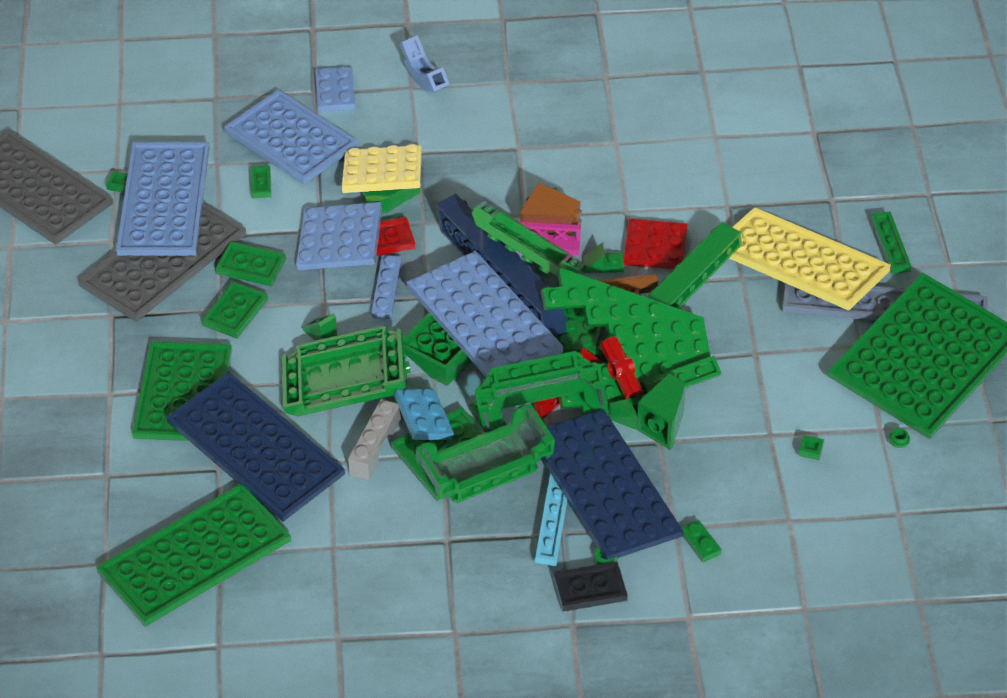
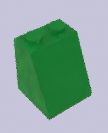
(662, 411)

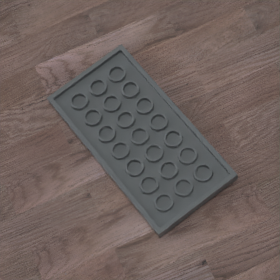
(44, 191)
(142, 282)

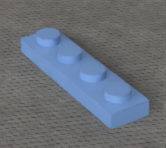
(386, 287)

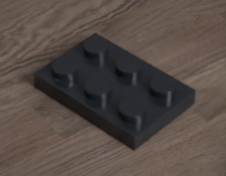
(590, 586)

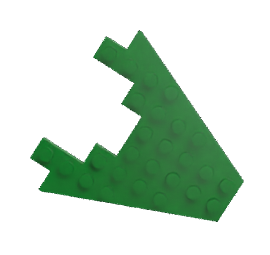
(648, 330)

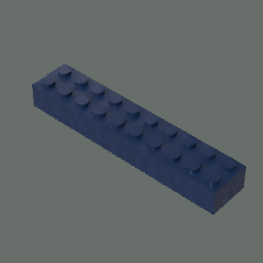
(460, 229)

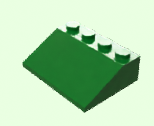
(435, 351)

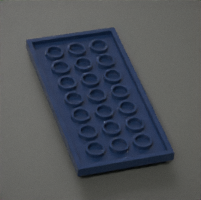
(256, 446)
(608, 487)

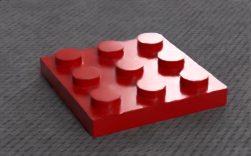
(655, 243)

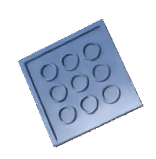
(339, 236)

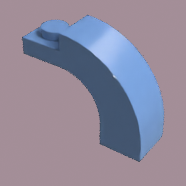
(420, 68)

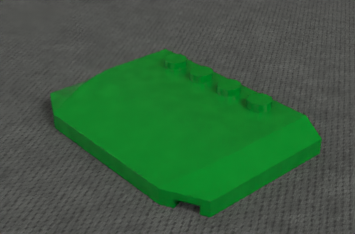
(524, 240)
(343, 371)

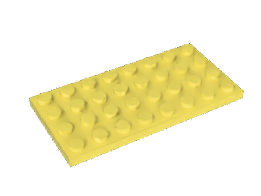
(806, 259)

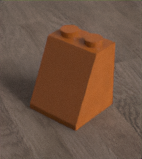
(551, 206)

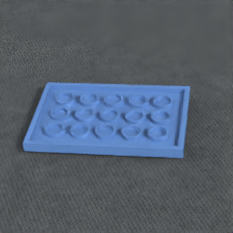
(290, 136)

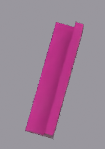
(568, 243)

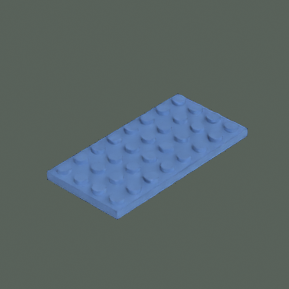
(163, 199)
(483, 314)

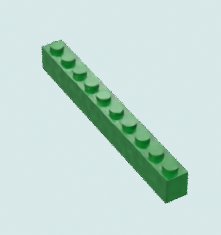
(694, 269)

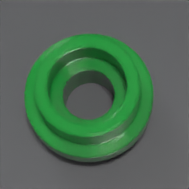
(899, 438)

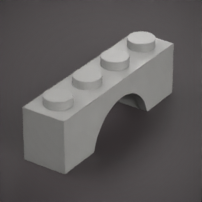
(366, 451)

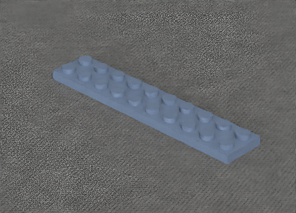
(868, 307)

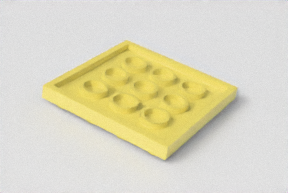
(382, 168)

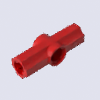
(621, 367)

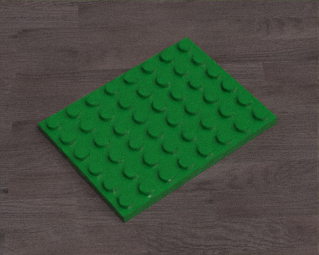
(924, 355)

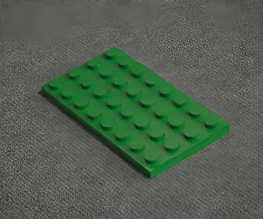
(193, 554)

